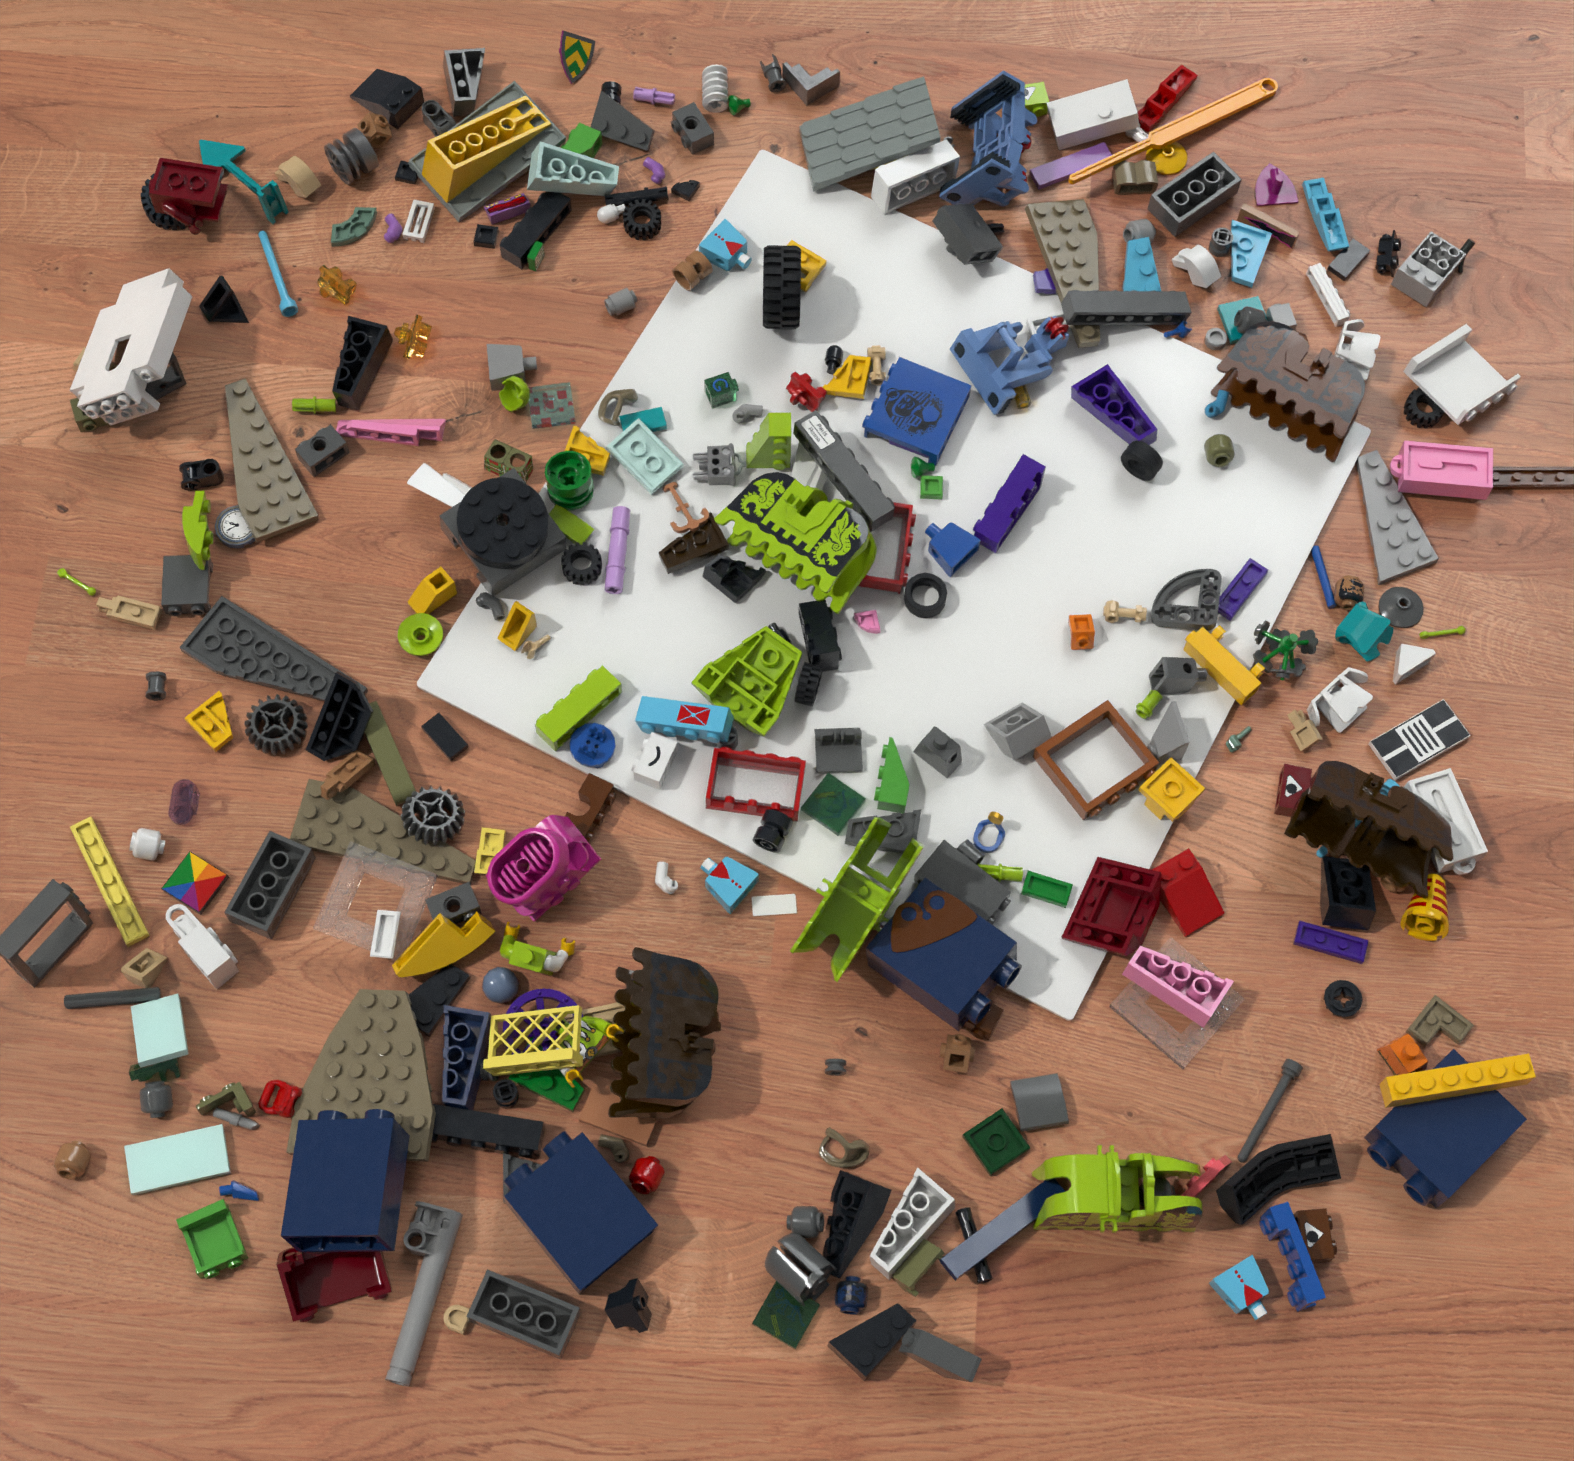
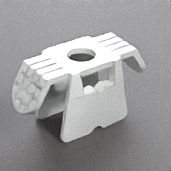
(1362, 347)
(1340, 704)

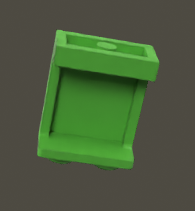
(212, 1239)

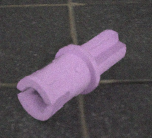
(653, 96)

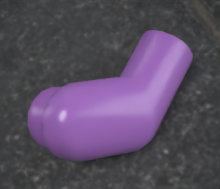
(656, 168)
(394, 230)

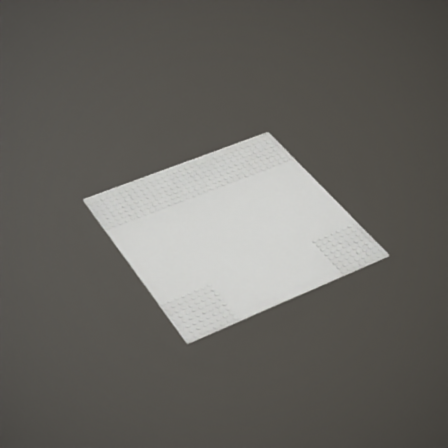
(1006, 613)

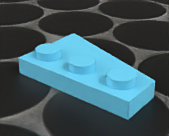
(1247, 252)
(1140, 267)

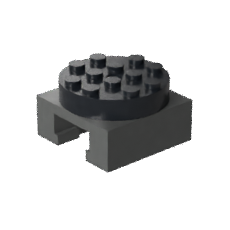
(506, 551)

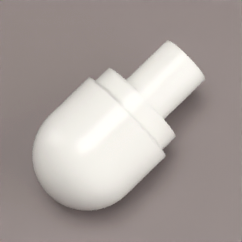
(610, 213)

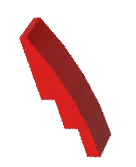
(1165, 97)

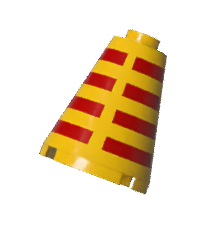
(1428, 916)

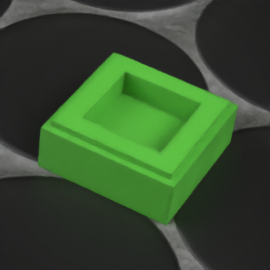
(931, 487)

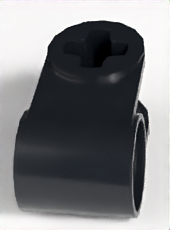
(199, 474)

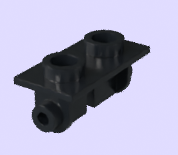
(1389, 261)

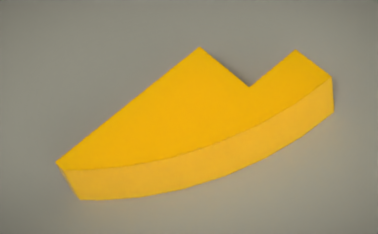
(442, 944)

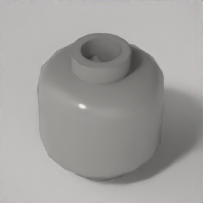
(1139, 229)

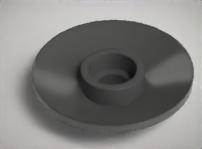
(1400, 615)

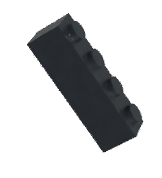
(537, 225)

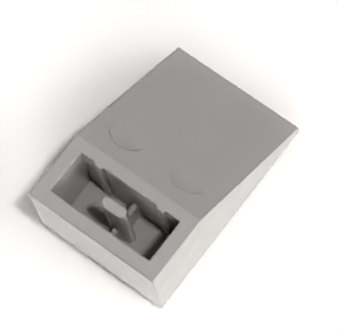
(1428, 269)

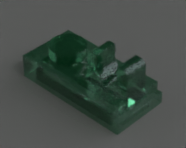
(147, 1072)

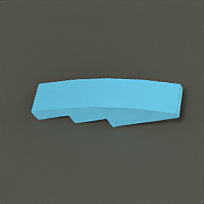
(1325, 215)

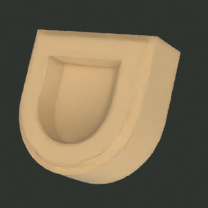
(456, 1318)

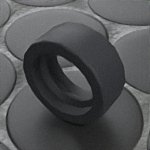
(928, 580)

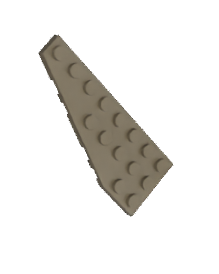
(1070, 253)
(264, 478)
(354, 817)

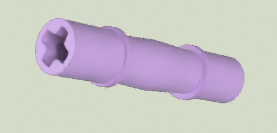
(617, 550)

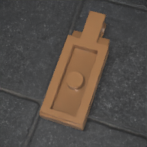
(346, 774)

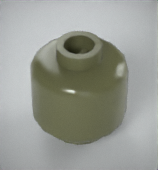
(1219, 450)

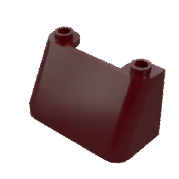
(328, 1278)

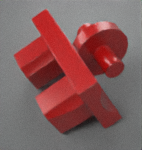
(803, 392)

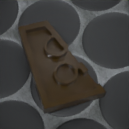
(694, 546)

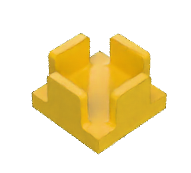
(1171, 791)

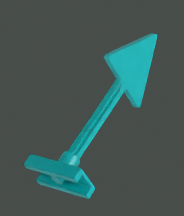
(222, 156)

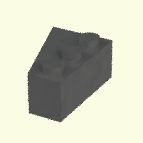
(463, 77)

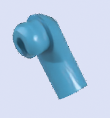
(1217, 406)

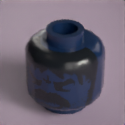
(851, 1295)

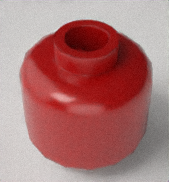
(646, 1175)

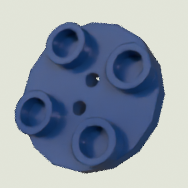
(586, 753)

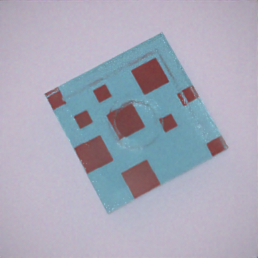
(551, 405)

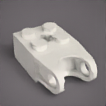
(203, 947)

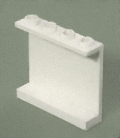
(1458, 377)

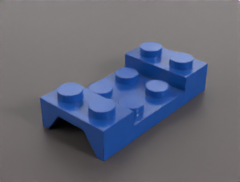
(1281, 1224)

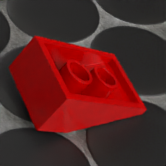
(1188, 893)

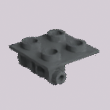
(838, 750)

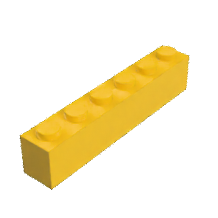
(1457, 1080)

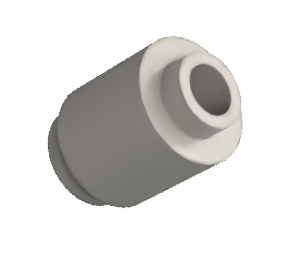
(620, 301)

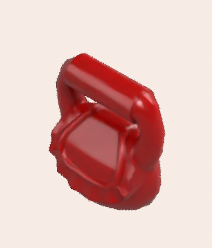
(284, 1100)

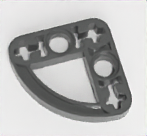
(1197, 614)

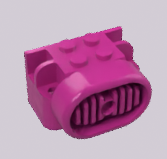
(556, 860)

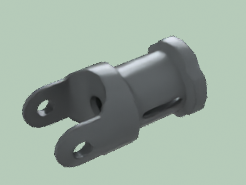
(773, 74)

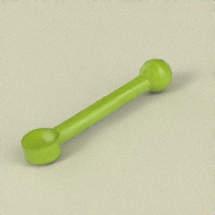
(63, 574)
(1425, 634)

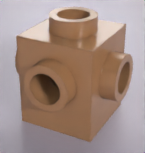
(375, 129)
(957, 1053)

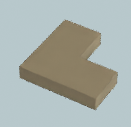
(1439, 1016)

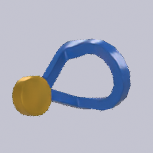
(997, 819)

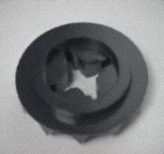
(1349, 991)

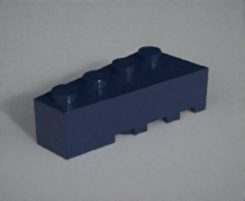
(464, 1049)

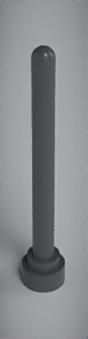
(1290, 1070)

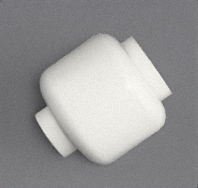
(146, 844)

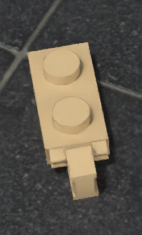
(131, 611)

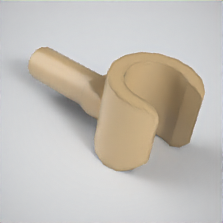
(531, 647)

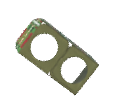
(495, 464)

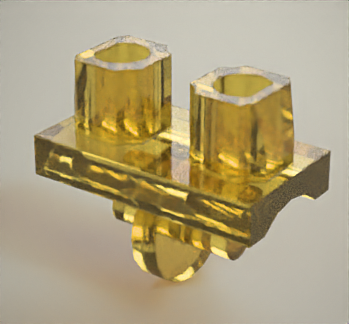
(333, 285)
(417, 329)

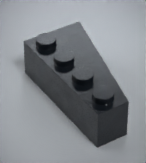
(360, 360)

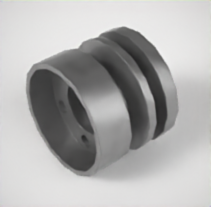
(351, 156)

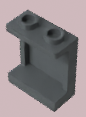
(185, 586)

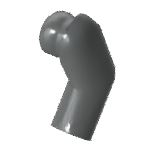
(494, 603)

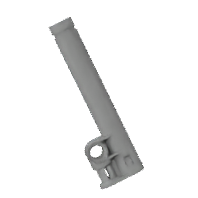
(438, 1232)

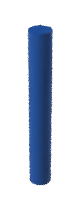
(1323, 577)

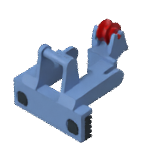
(996, 383)

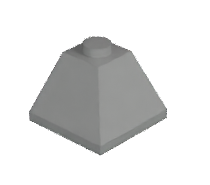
(1170, 736)

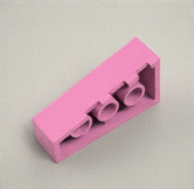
(1178, 984)

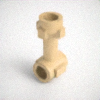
(877, 354)
(1113, 612)

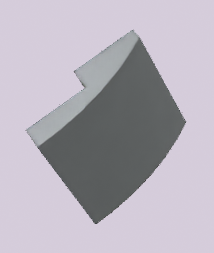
(1039, 1102)

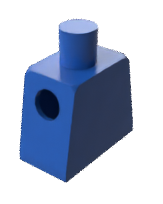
(951, 546)

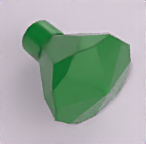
(736, 104)
(919, 467)

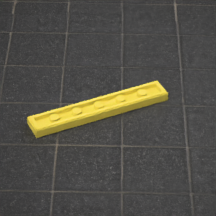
(109, 881)

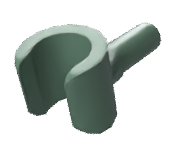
(1233, 742)

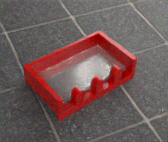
(891, 554)
(755, 782)

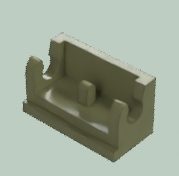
(917, 1265)

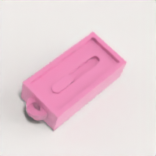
(1444, 470)

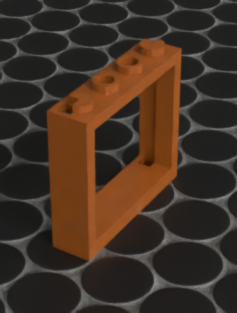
(1076, 729)

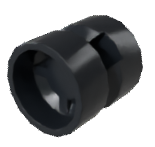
(773, 828)

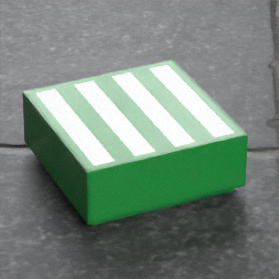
(535, 256)

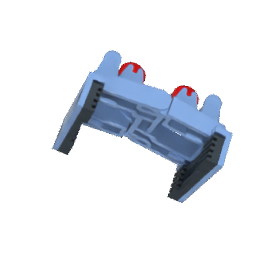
(995, 158)

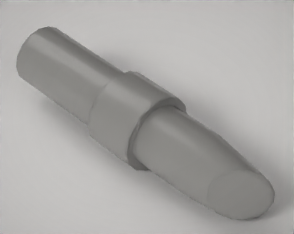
(235, 1119)

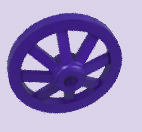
(538, 995)

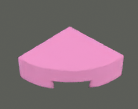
(868, 621)

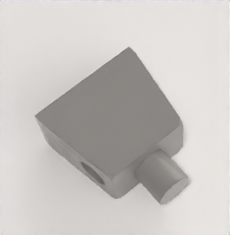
(506, 362)

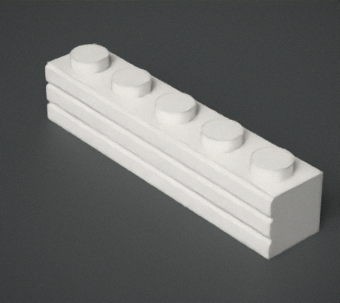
(1328, 294)

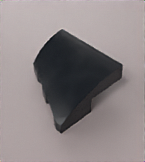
(732, 576)

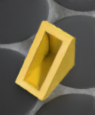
(518, 626)

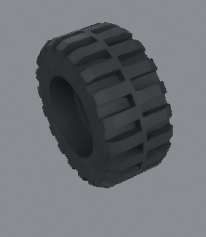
(781, 287)

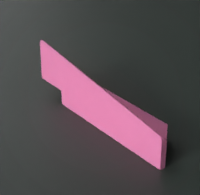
(393, 430)

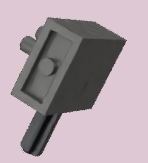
(968, 233)

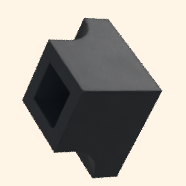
(629, 1307)

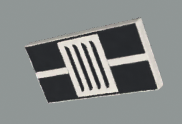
(1419, 739)

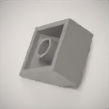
(1019, 731)

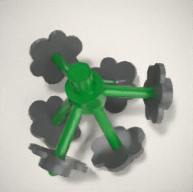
(1284, 643)

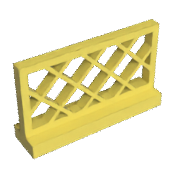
(530, 1060)

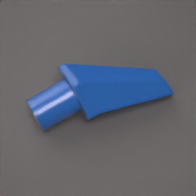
(239, 1191)

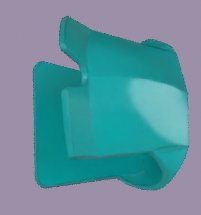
(1364, 631)

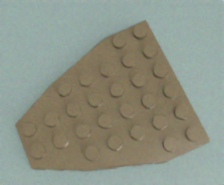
(373, 1063)

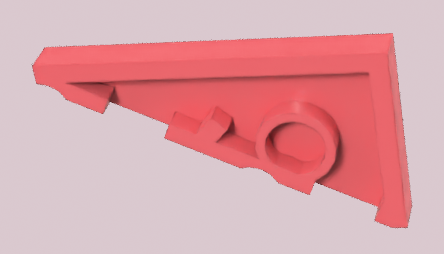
(1212, 1168)

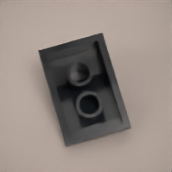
(389, 96)
(1346, 894)

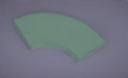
(354, 227)

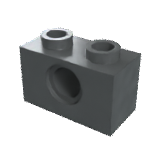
(692, 128)
(318, 461)
(461, 896)

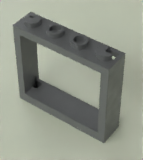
(32, 920)

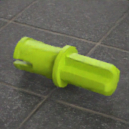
(313, 405)
(1003, 872)

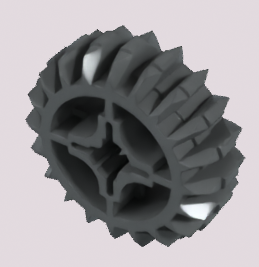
(284, 709)
(436, 822)

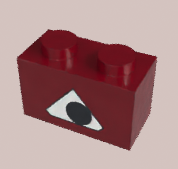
(1292, 783)

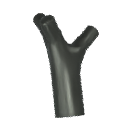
(1465, 248)

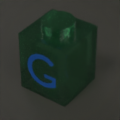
(720, 389)

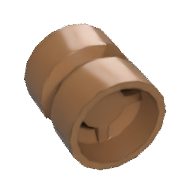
(692, 270)

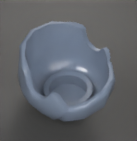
(500, 985)

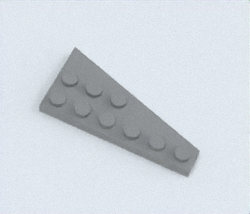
(1392, 527)

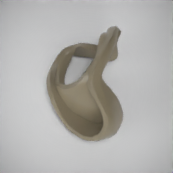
(626, 395)
(855, 1152)

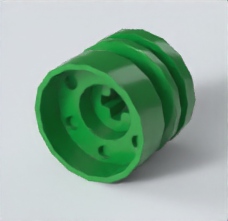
(569, 480)

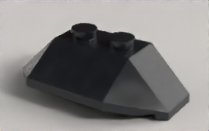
(340, 720)

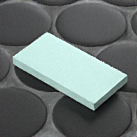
(177, 1159)

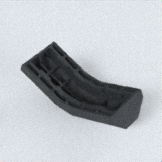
(1275, 1171)

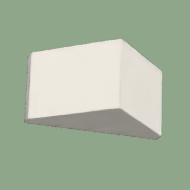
(1409, 660)

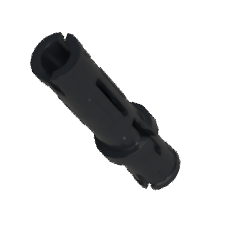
(625, 198)
(968, 1229)

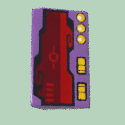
(507, 208)

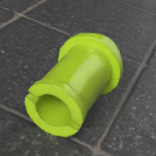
(1148, 704)

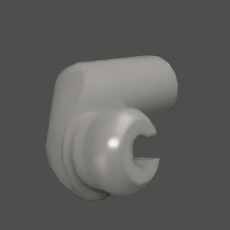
(745, 411)

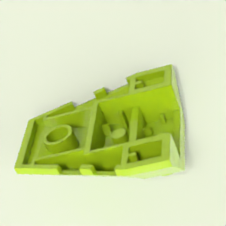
(752, 679)

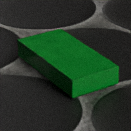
(1046, 889)

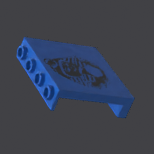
(917, 408)

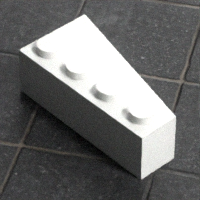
(914, 1219)

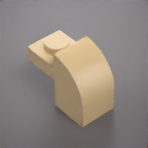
(298, 176)

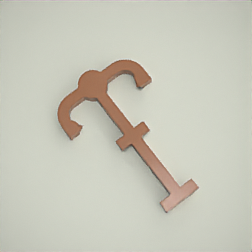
(692, 524)

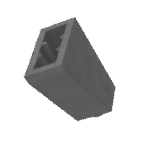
(939, 1355)

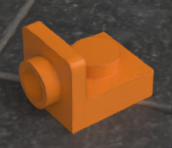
(1081, 631)

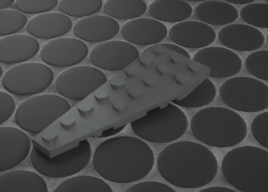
(249, 650)

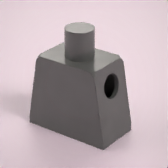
(1176, 675)
(938, 750)

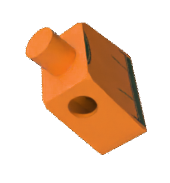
(1403, 1055)

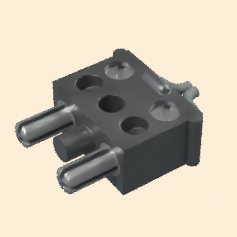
(719, 465)

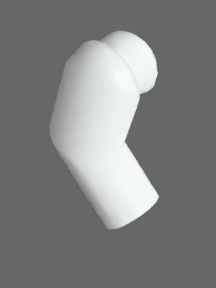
(663, 881)

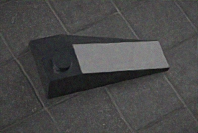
(854, 1215)

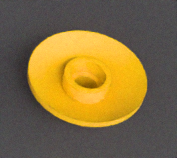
(1168, 163)

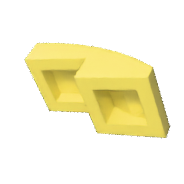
(490, 844)

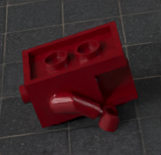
(188, 192)

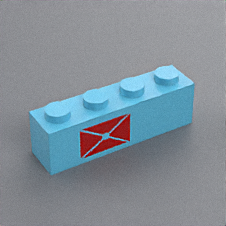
(684, 719)

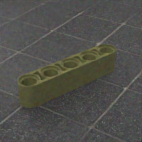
(388, 757)

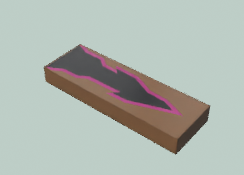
(1279, 230)

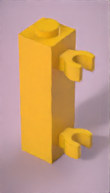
(1222, 664)

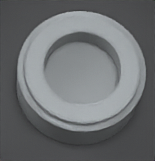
(1215, 339)

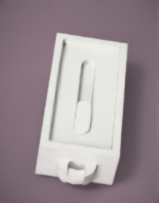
(1446, 797)

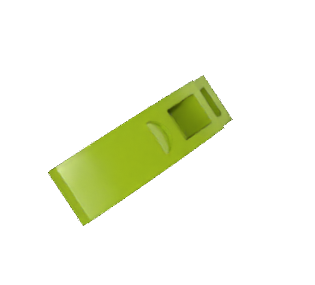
(196, 529)

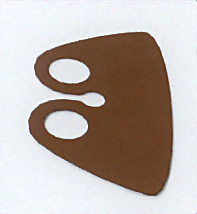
(921, 932)

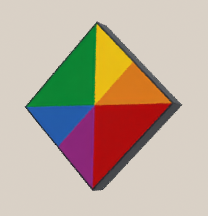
(195, 883)

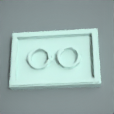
(645, 456)
(159, 1030)

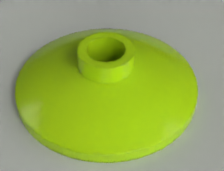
(418, 625)

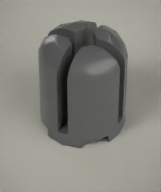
(807, 1259)

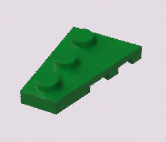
(550, 1085)

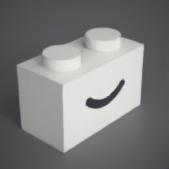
(655, 760)

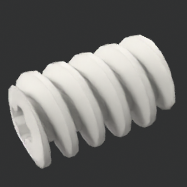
(715, 88)

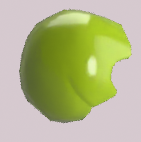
(514, 394)

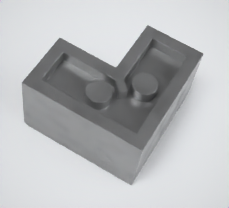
(809, 87)

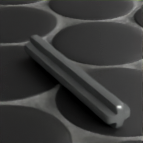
(111, 998)

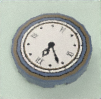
(233, 529)

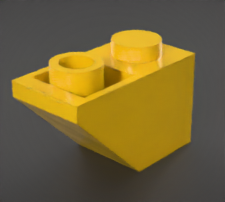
(432, 592)

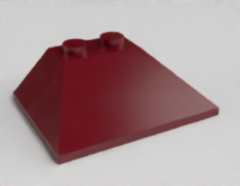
(1115, 907)

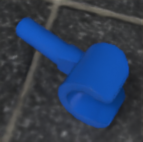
(1182, 331)

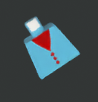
(725, 247)
(729, 881)
(1242, 1287)

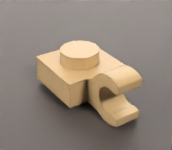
(1305, 731)

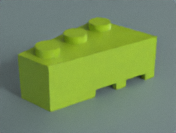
(771, 444)

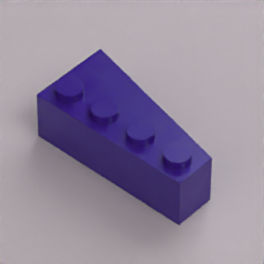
(1114, 406)
(1010, 503)

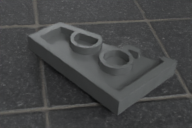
(620, 124)
(903, 829)

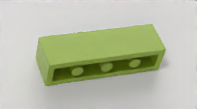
(578, 707)

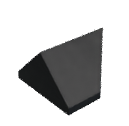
(222, 304)

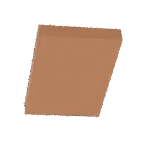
(596, 1114)

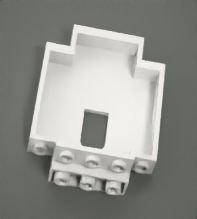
(149, 316)

